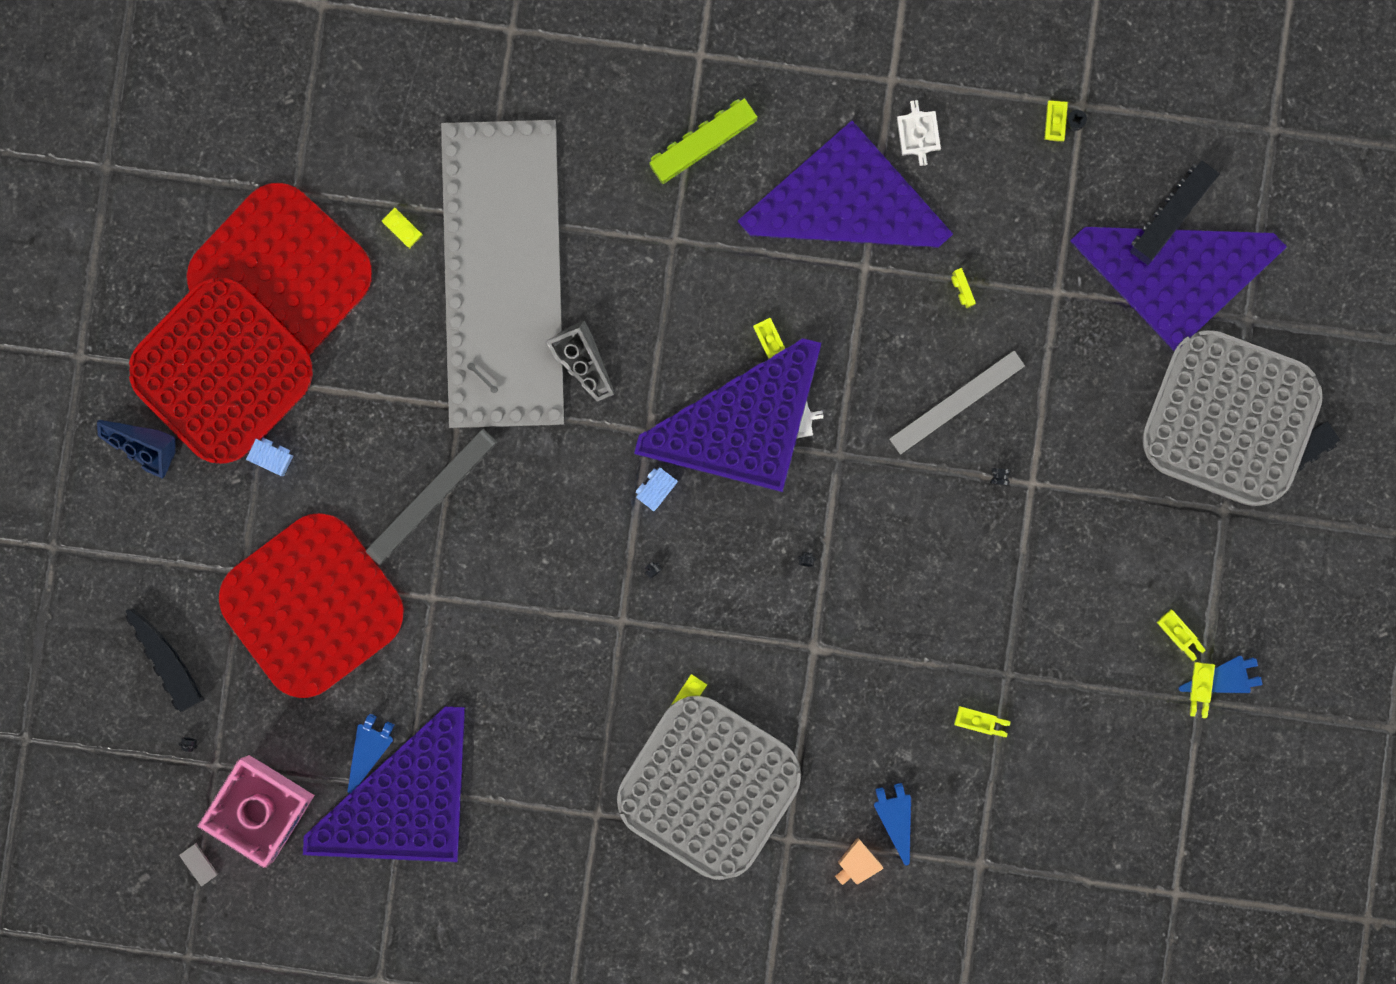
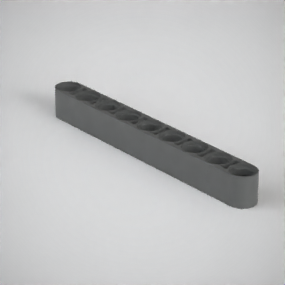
(431, 497)

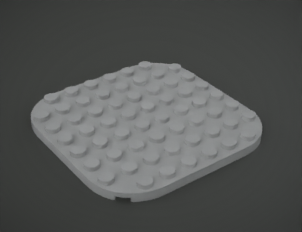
(1232, 418)
(708, 787)

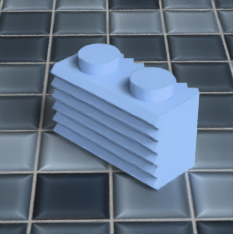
(270, 457)
(656, 488)

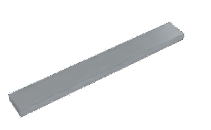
(957, 402)

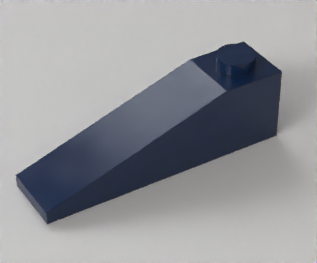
(147, 446)

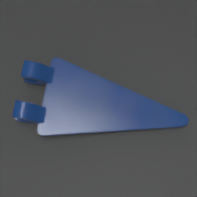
(1231, 677)
(368, 749)
(896, 817)

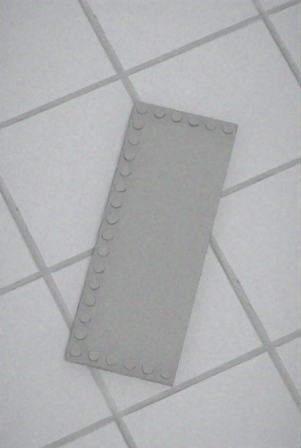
(502, 272)

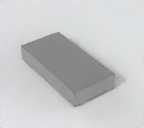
(198, 864)

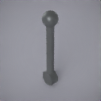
(471, 366)

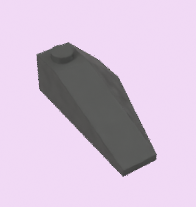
(581, 357)

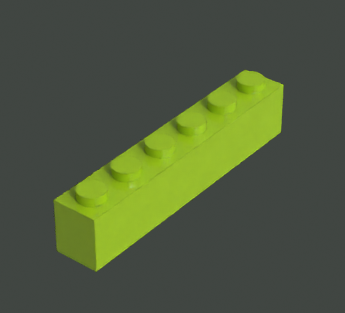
(703, 141)

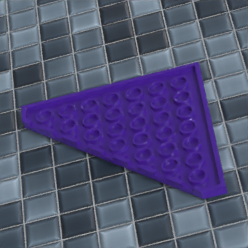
(847, 196)
(1186, 279)
(743, 427)
(405, 805)

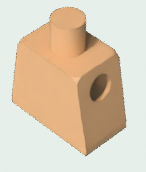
(857, 864)

